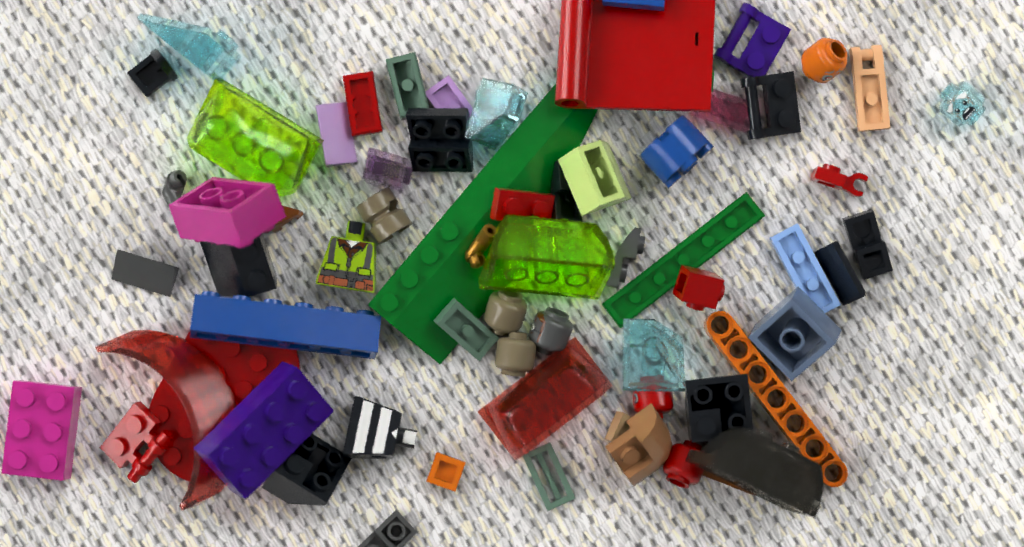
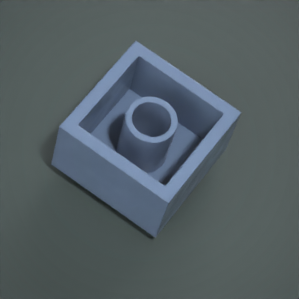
(795, 334)

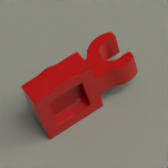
(830, 176)

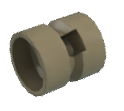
(383, 215)

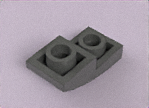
(628, 249)
(391, 533)

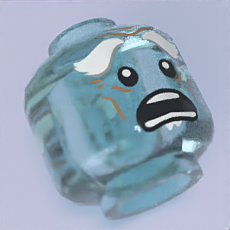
(962, 103)

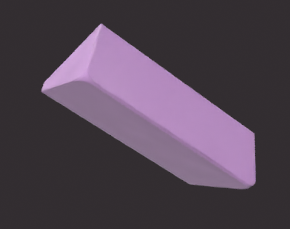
(336, 133)

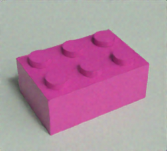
(227, 211)
(41, 430)

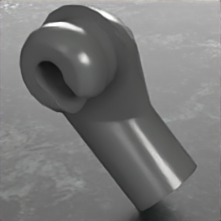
(174, 186)

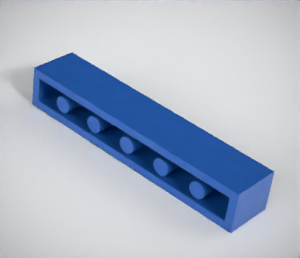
(285, 325)

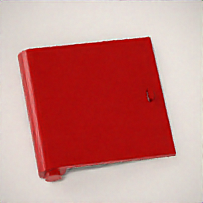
(636, 56)

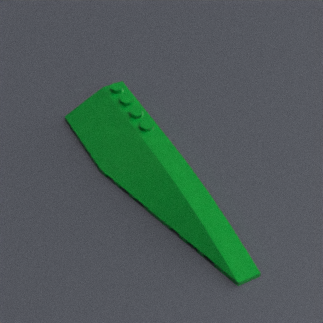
(438, 264)

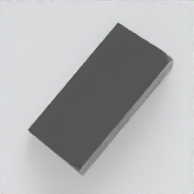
(144, 273)

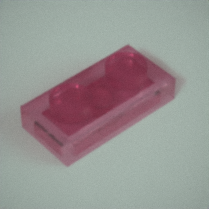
(726, 111)

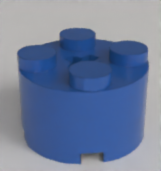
(676, 151)

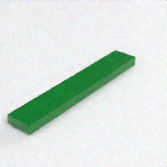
(691, 252)

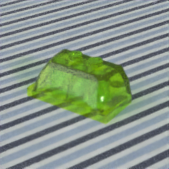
(252, 139)
(548, 258)

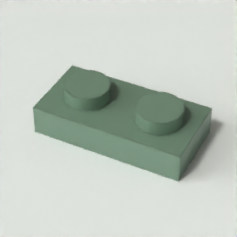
(466, 329)

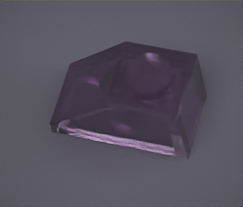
(387, 170)

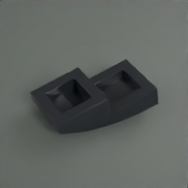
(564, 202)
(867, 244)

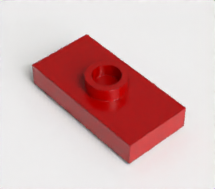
(362, 104)

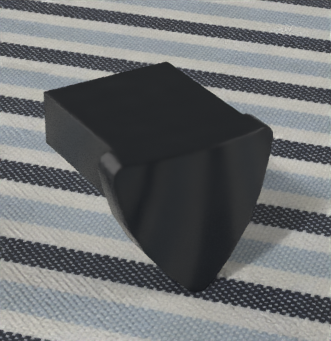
(152, 73)

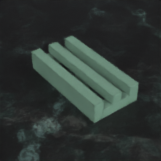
(559, 500)

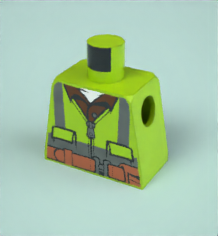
(349, 261)

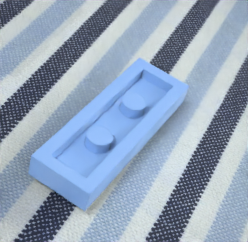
(804, 267)

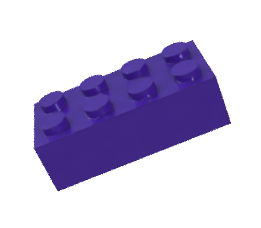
(264, 429)

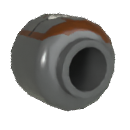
(550, 330)

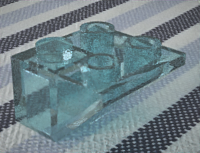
(495, 113)

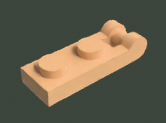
(870, 89)

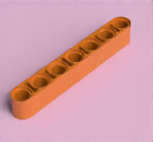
(769, 383)

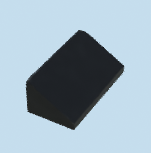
(840, 273)

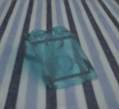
(200, 45)

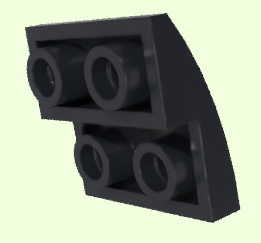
(439, 140)

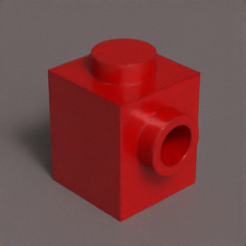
(698, 288)

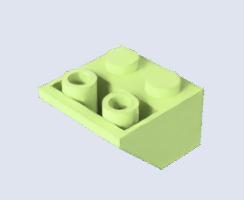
(594, 177)

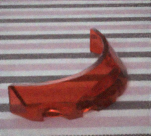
(198, 386)

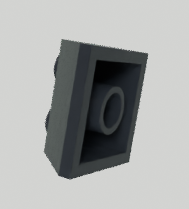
(240, 270)

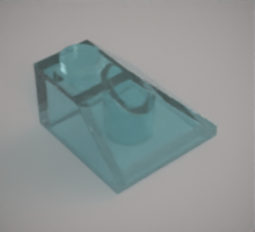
(651, 357)

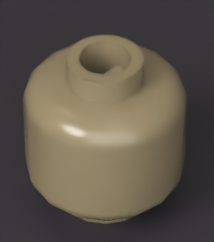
(505, 312)
(515, 354)

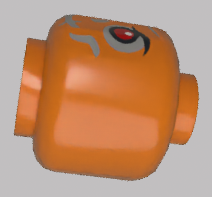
(824, 60)

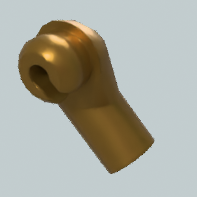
(475, 252)

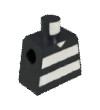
(375, 431)

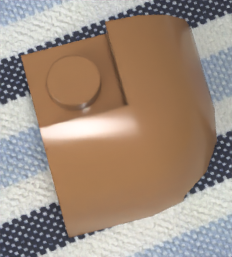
(643, 446)

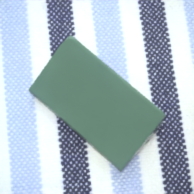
(407, 83)

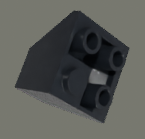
(717, 405)
(308, 473)

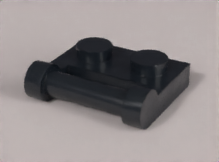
(779, 104)

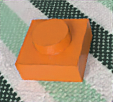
(446, 471)

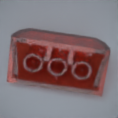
(545, 399)

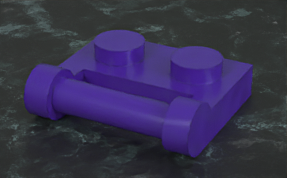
(762, 46)

